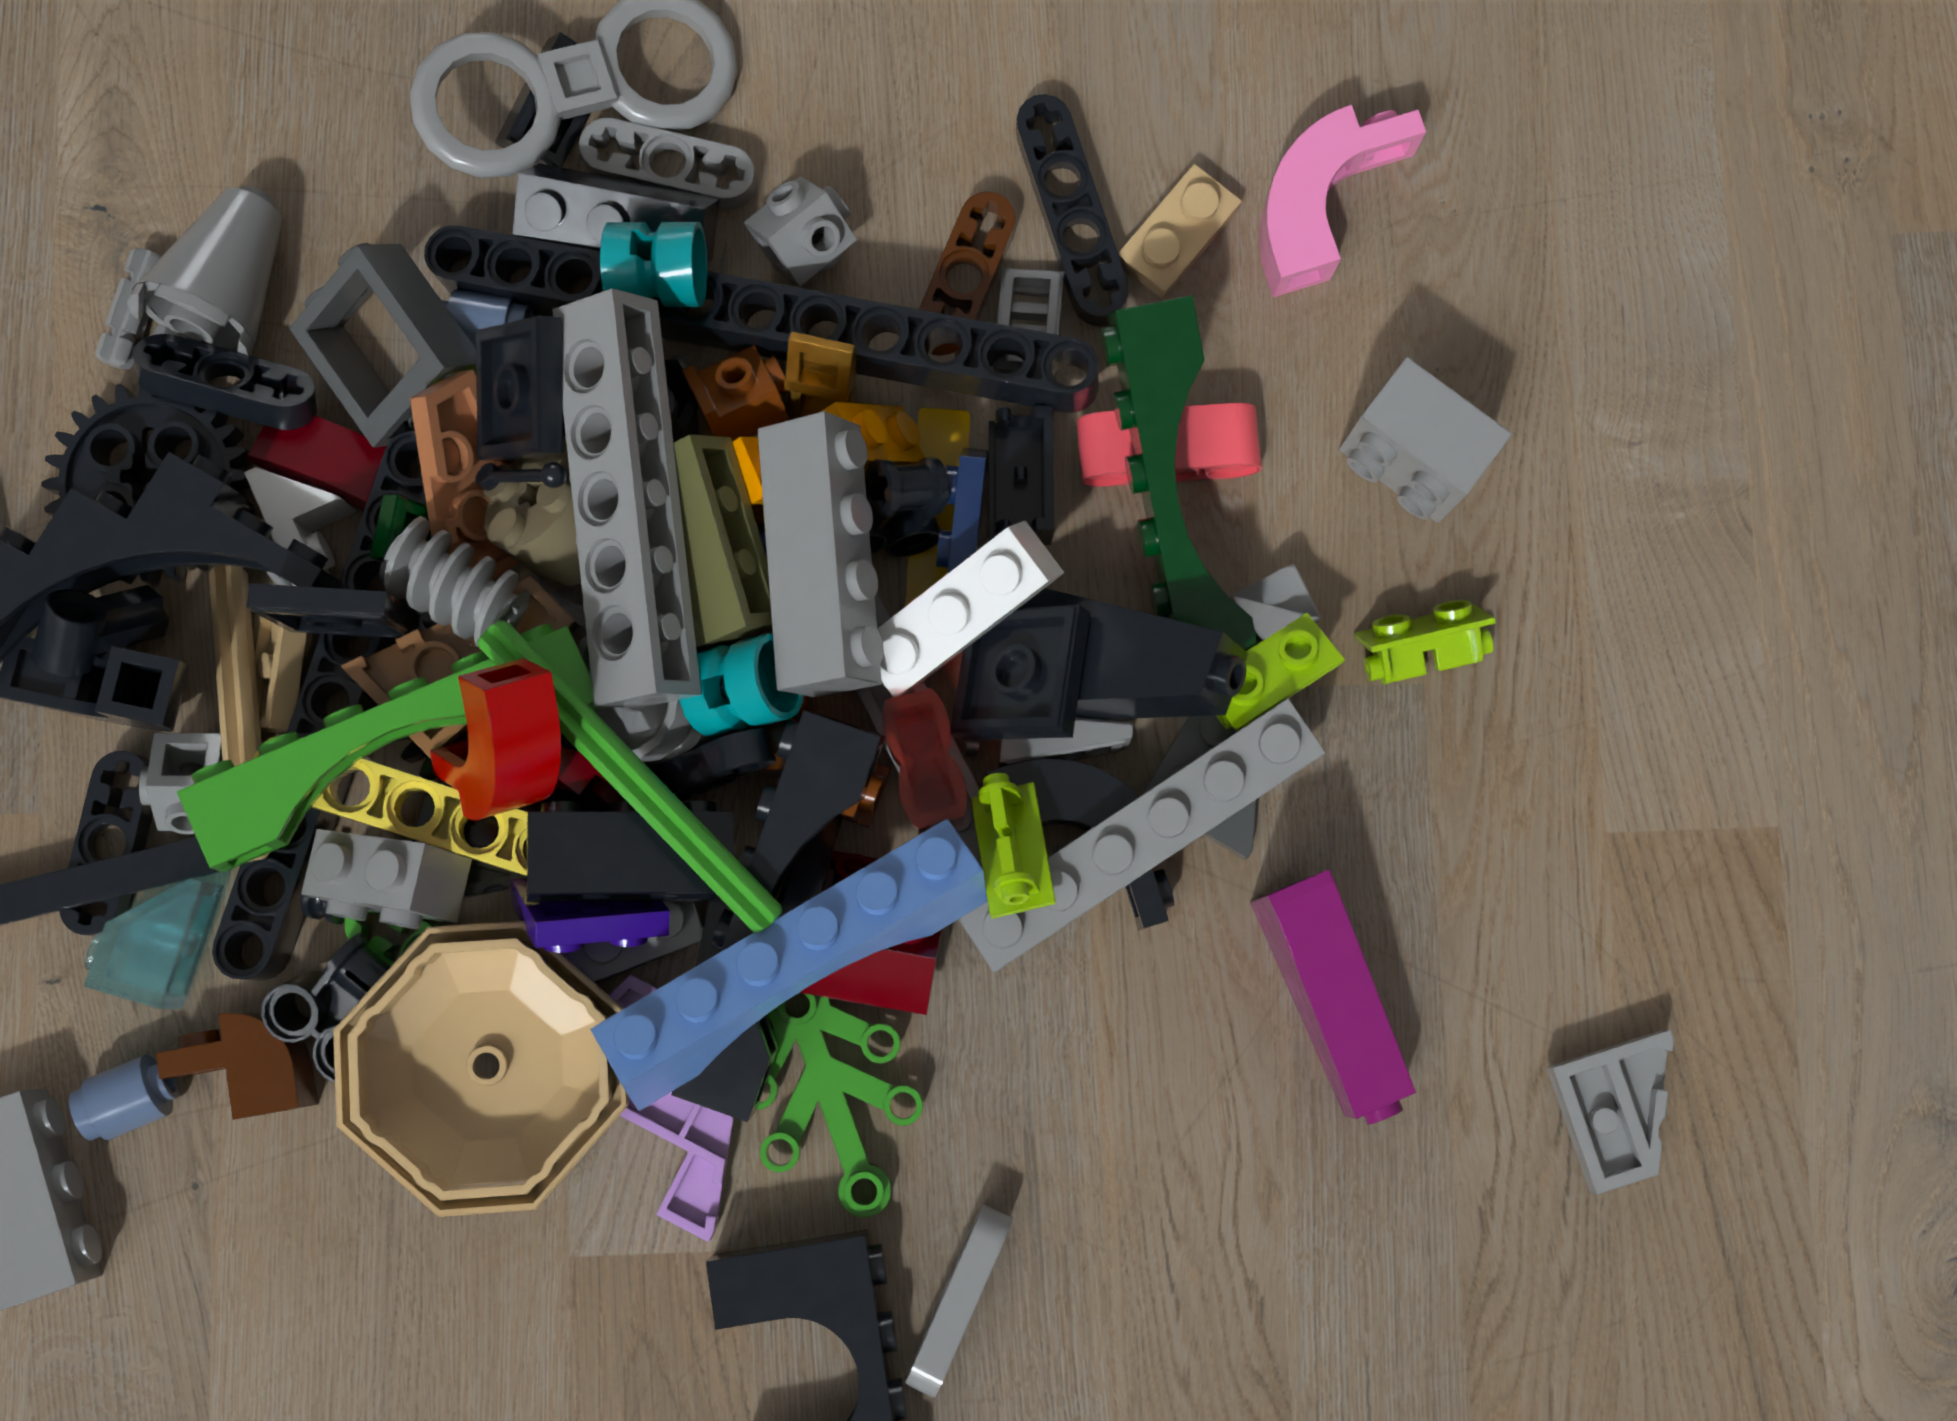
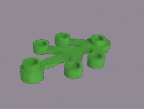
(826, 1081)

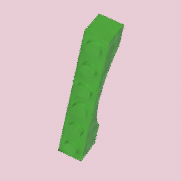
(261, 802)

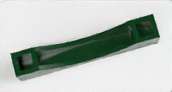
(1157, 362)

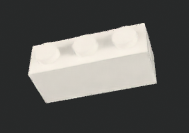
(964, 606)

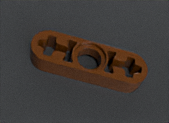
(965, 232)

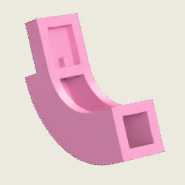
(1294, 225)

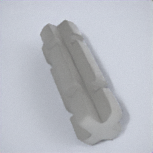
(117, 346)

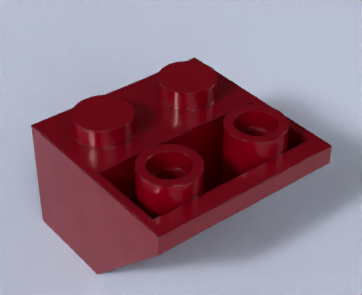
(889, 978)

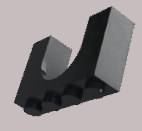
(822, 1282)

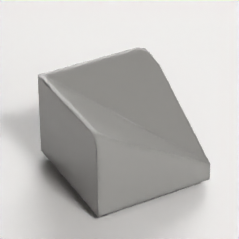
(1276, 601)

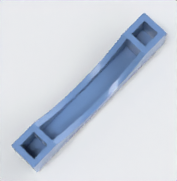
(699, 1014)

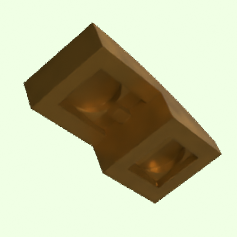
(818, 374)

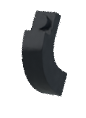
(119, 689)
(1083, 798)

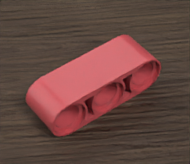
(1210, 445)

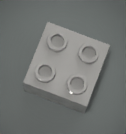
(1423, 442)

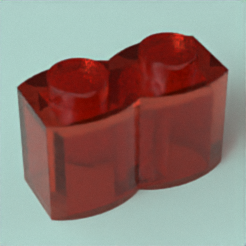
(920, 745)

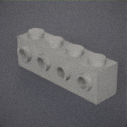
(819, 556)

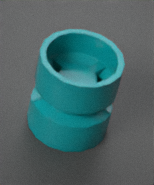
(657, 263)
(738, 689)

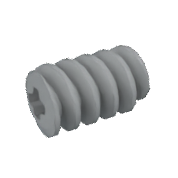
(447, 584)

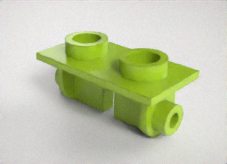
(1450, 633)
(1281, 669)
(1012, 847)

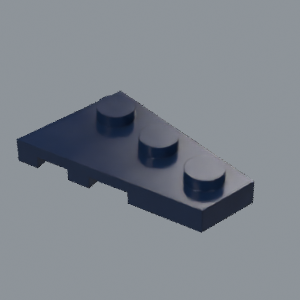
(967, 496)

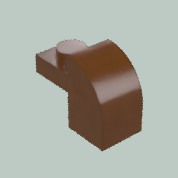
(260, 1069)

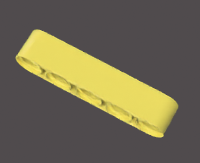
(445, 828)

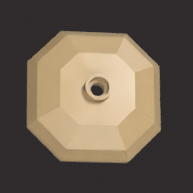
(413, 1083)

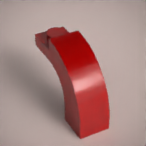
(511, 740)

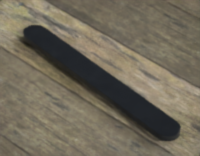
(102, 880)

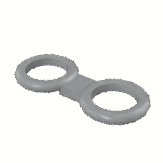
(570, 84)

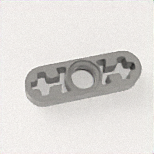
(654, 140)
(958, 1301)

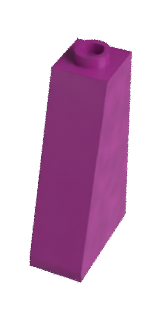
(1335, 996)

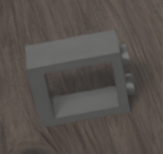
(415, 309)

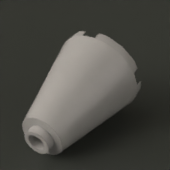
(215, 274)

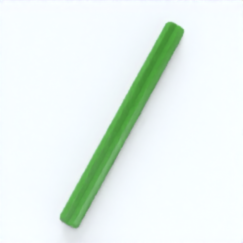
(643, 789)

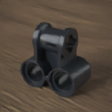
(905, 504)
(330, 997)

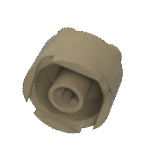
(536, 522)

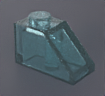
(154, 946)

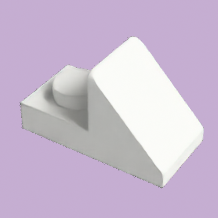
(297, 510)

